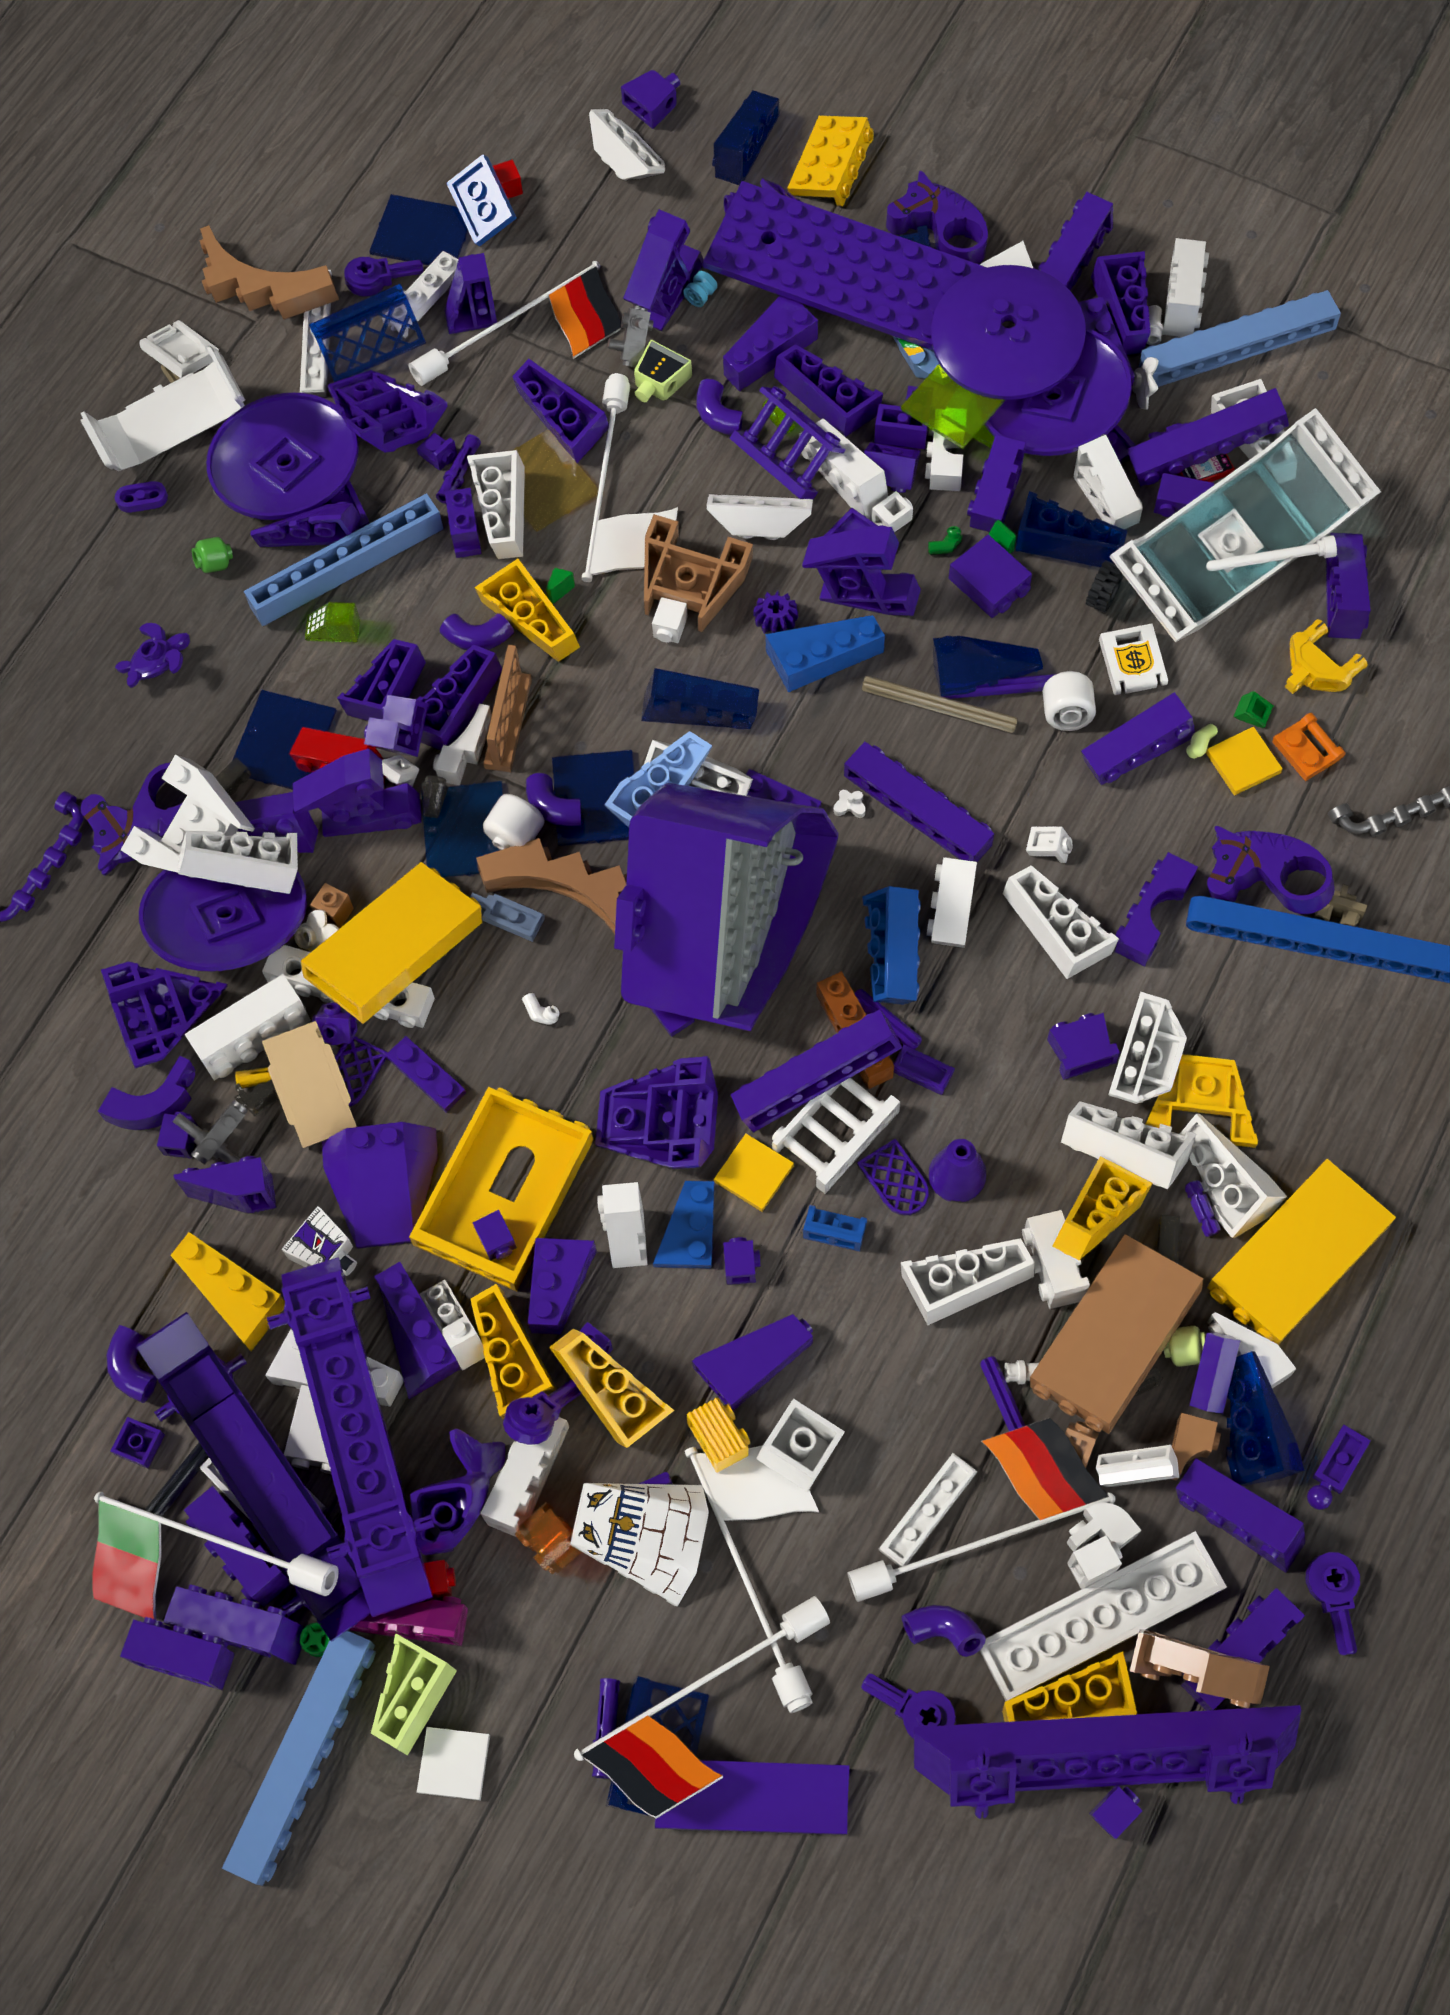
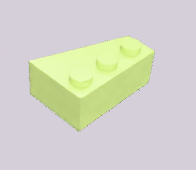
(410, 1694)

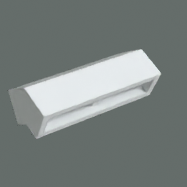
(1137, 1466)

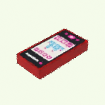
(1212, 470)

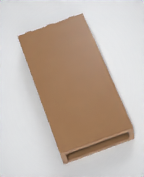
(1116, 1334)

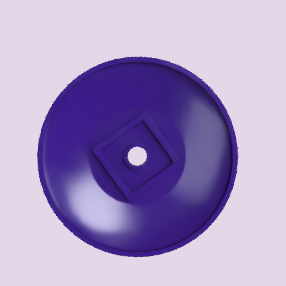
(1002, 360)
(1088, 404)
(275, 429)
(185, 927)

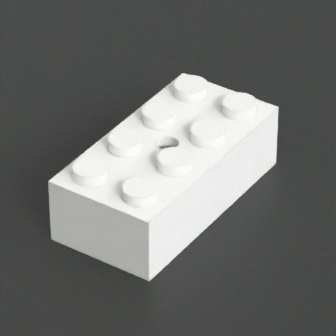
(238, 1031)

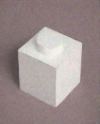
(669, 620)

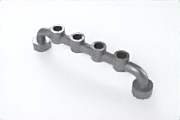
(1399, 815)

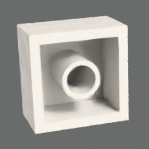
(800, 1445)

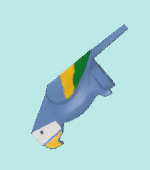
(920, 359)

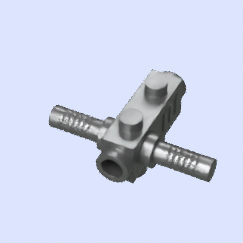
(636, 326)
(211, 1142)

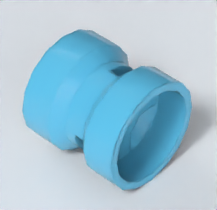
(698, 291)

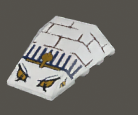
(644, 1532)

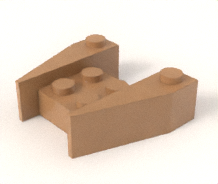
(689, 575)
(1213, 1671)

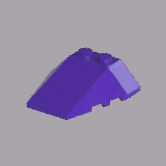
(386, 411)
(662, 1115)
(381, 1178)

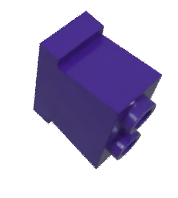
(463, 522)
(1082, 1045)

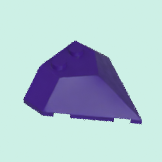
(156, 1007)

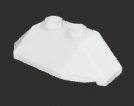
(623, 147)
(759, 515)
(712, 773)
(1149, 1052)

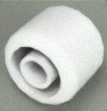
(1069, 701)
(512, 822)

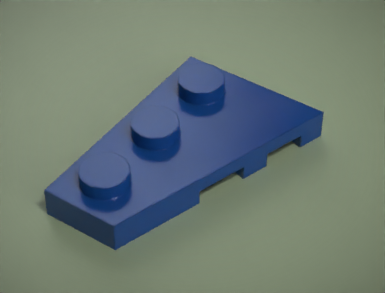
(690, 1229)

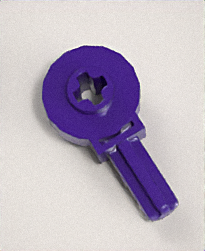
(369, 275)
(533, 1418)
(1336, 1596)
(911, 1705)

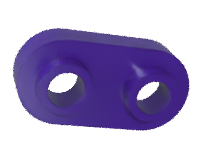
(141, 496)

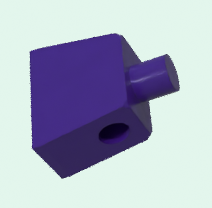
(651, 96)

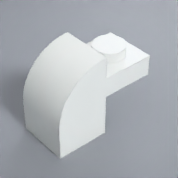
(1104, 1520)

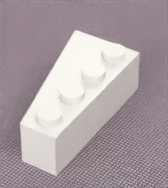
(965, 1278)
(289, 1371)
(522, 1481)

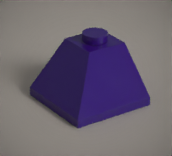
(897, 462)

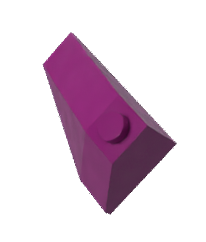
(423, 1621)

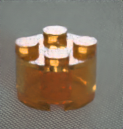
(549, 1537)

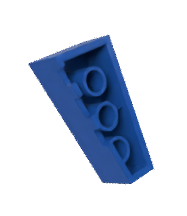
(823, 649)
(893, 944)

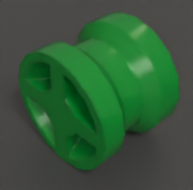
(312, 1635)

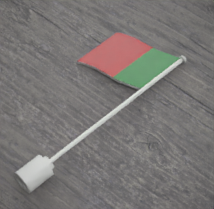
(131, 1557)

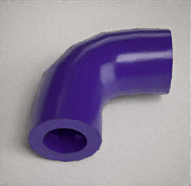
(713, 412)
(487, 635)
(554, 809)
(123, 1366)
(946, 1623)

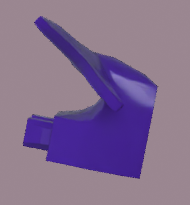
(457, 1501)

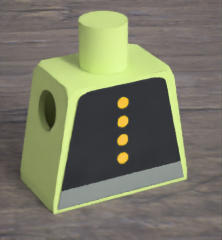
(660, 372)

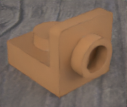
(1082, 1439)

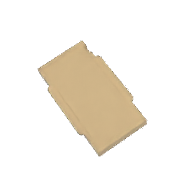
(309, 1084)

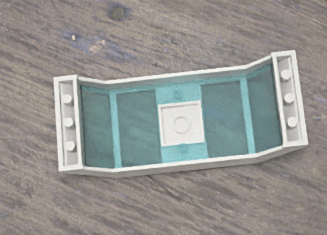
(1272, 502)

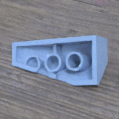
(675, 765)

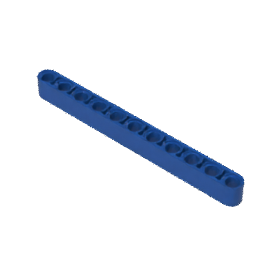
(1319, 938)

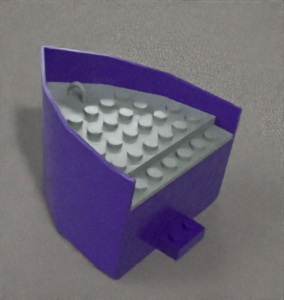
(717, 900)

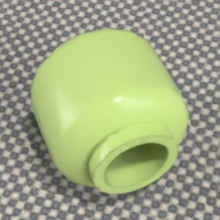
(1185, 1346)

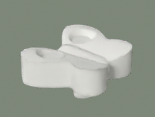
(850, 802)

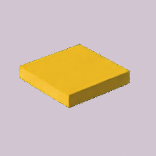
(1244, 761)
(754, 1172)

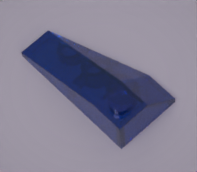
(969, 662)
(1260, 1435)

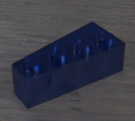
(744, 137)
(1066, 534)
(698, 701)

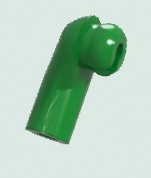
(948, 544)

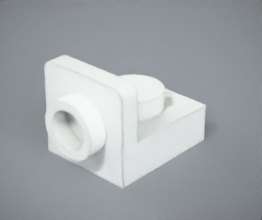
(399, 770)
(1049, 842)

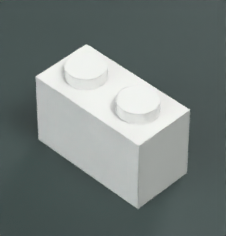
(1095, 1561)

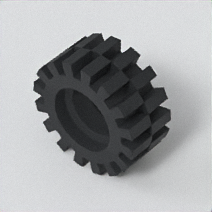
(1104, 587)

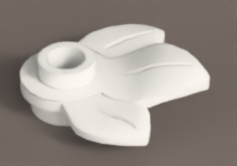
(1144, 384)
(314, 931)

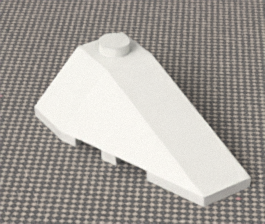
(1236, 1185)

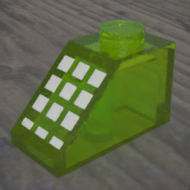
(333, 623)

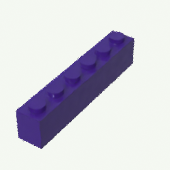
(1208, 437)
(918, 803)
(816, 1070)

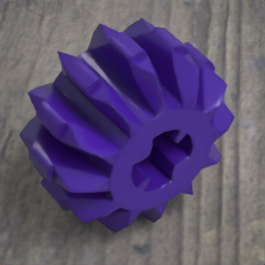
(775, 613)

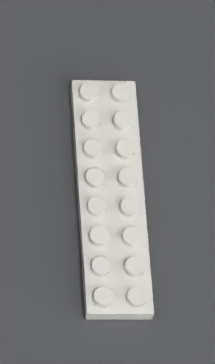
(1101, 1616)

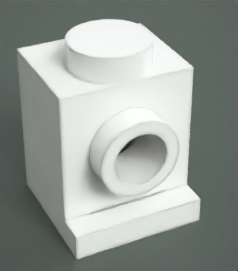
(893, 512)

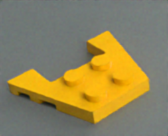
(1208, 1088)

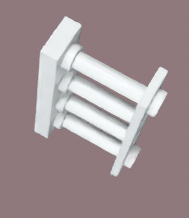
(845, 1151)

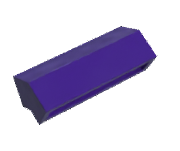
(1215, 1372)

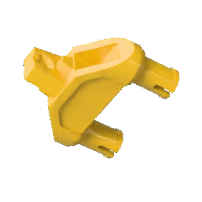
(1314, 667)

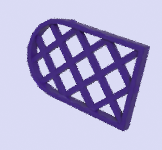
(374, 1071)
(894, 1143)

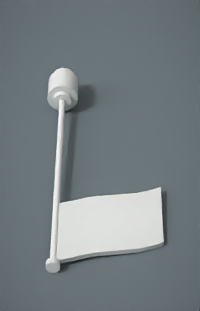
(618, 540)
(752, 1493)

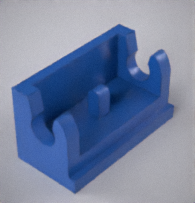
(834, 1229)

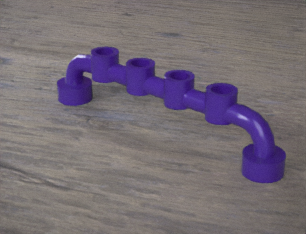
(53, 856)

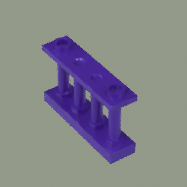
(765, 454)

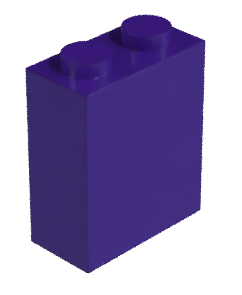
(990, 576)

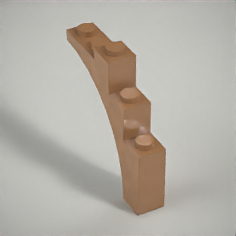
(287, 292)
(570, 876)

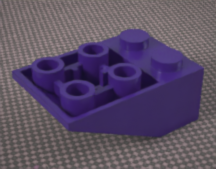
(236, 1185)

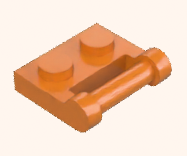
(1301, 751)

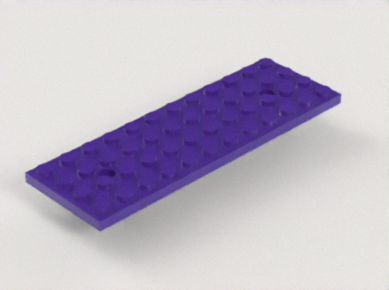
(834, 263)

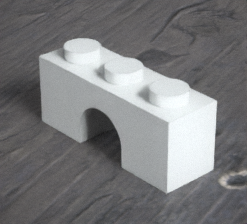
(945, 467)

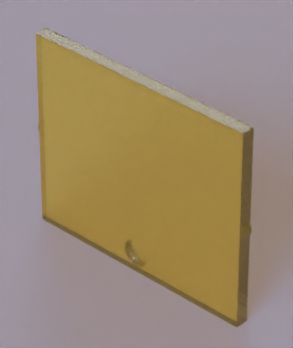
(552, 481)

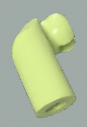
(1200, 741)

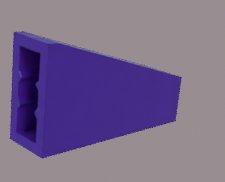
(752, 1360)

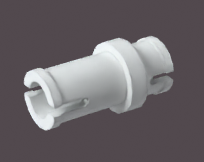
(1156, 327)
(1019, 1371)

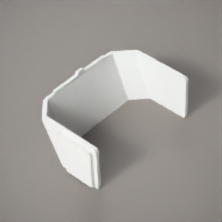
(166, 416)

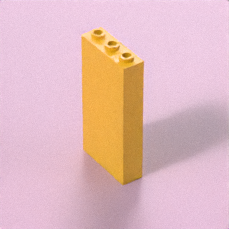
(392, 942)
(1300, 1253)

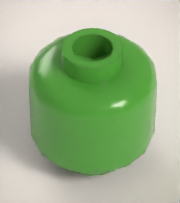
(211, 555)

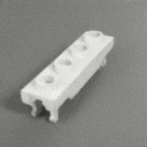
(426, 289)

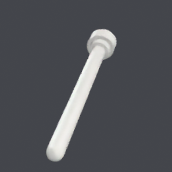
(1324, 547)

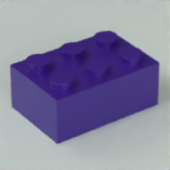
(178, 1652)

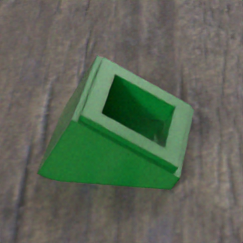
(1003, 536)
(559, 584)
(1253, 709)

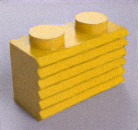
(718, 1435)

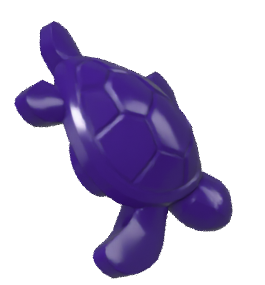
(154, 655)

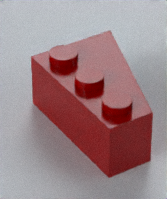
(318, 748)

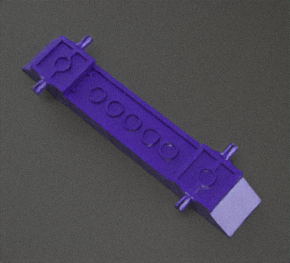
(355, 1437)
(252, 1465)
(993, 1760)

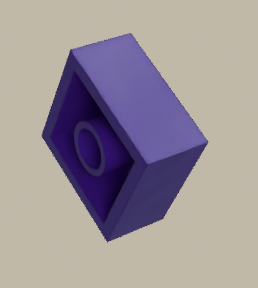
(137, 1442)

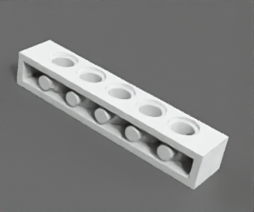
(410, 1014)

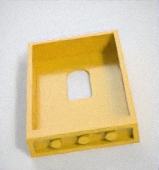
(464, 1186)

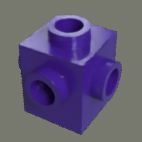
(335, 1024)

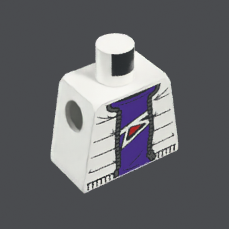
(319, 1241)

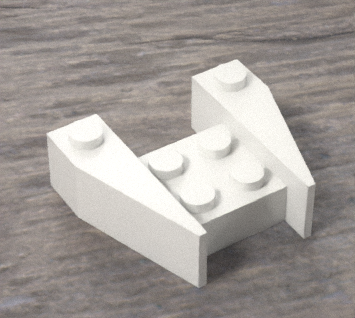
(204, 809)

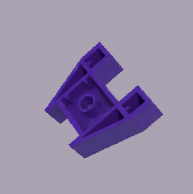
(663, 268)
(852, 571)
(354, 797)

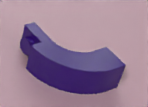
(148, 1110)

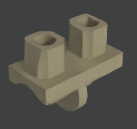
(1343, 907)

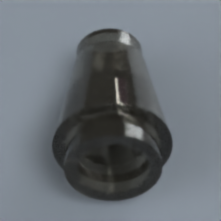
(433, 795)

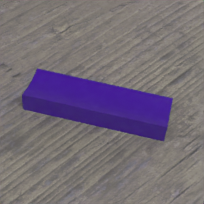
(767, 1800)

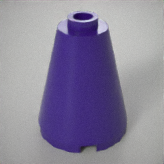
(957, 1172)

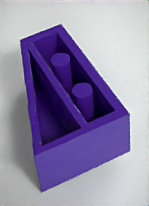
(470, 296)
(392, 674)

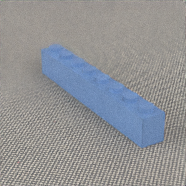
(1243, 337)
(344, 560)
(298, 1758)

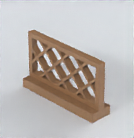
(507, 714)

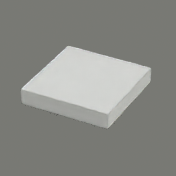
(453, 1763)

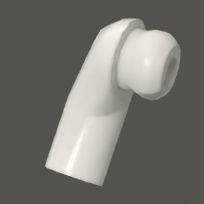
(540, 1014)

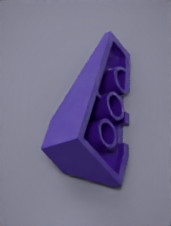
(314, 527)

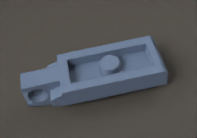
(510, 916)

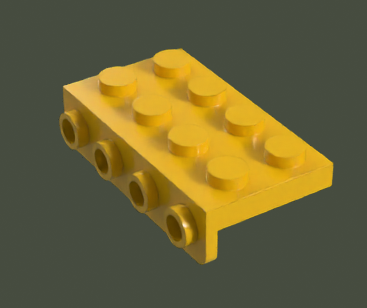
(832, 158)

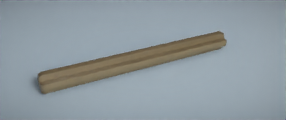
(939, 704)

